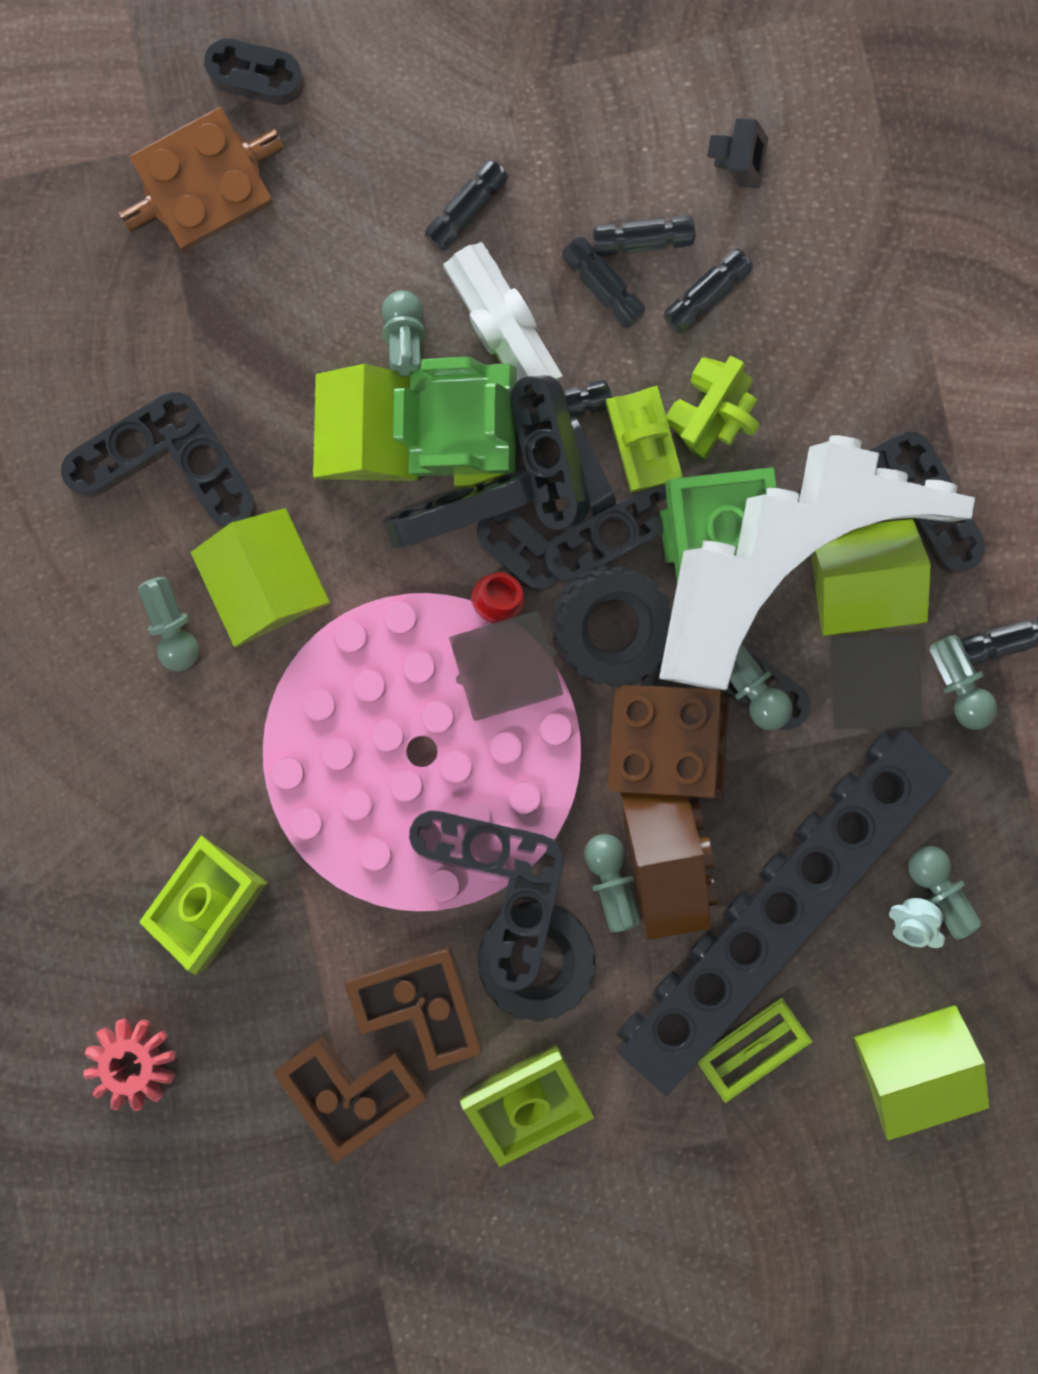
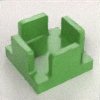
(457, 418)
(708, 509)

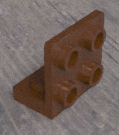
(669, 741)

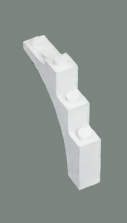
(723, 591)

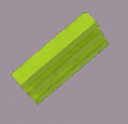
(768, 1064)

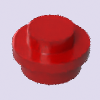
(497, 597)

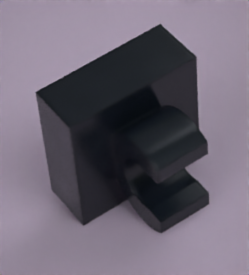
(741, 154)

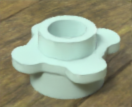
(918, 923)

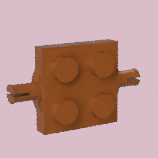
(201, 179)

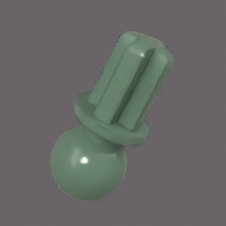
(403, 331)
(177, 648)
(769, 706)
(974, 706)
(606, 857)
(931, 869)

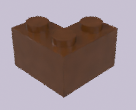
(670, 863)
(422, 990)
(345, 1108)

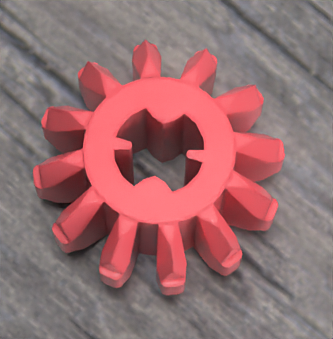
(111, 1073)

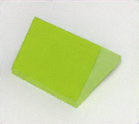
(357, 425)
(259, 575)
(872, 579)
(202, 905)
(923, 1072)
(526, 1105)

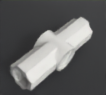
(499, 313)

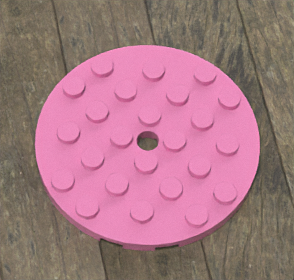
(344, 771)

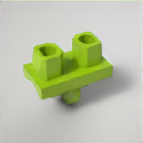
(722, 410)
(643, 439)

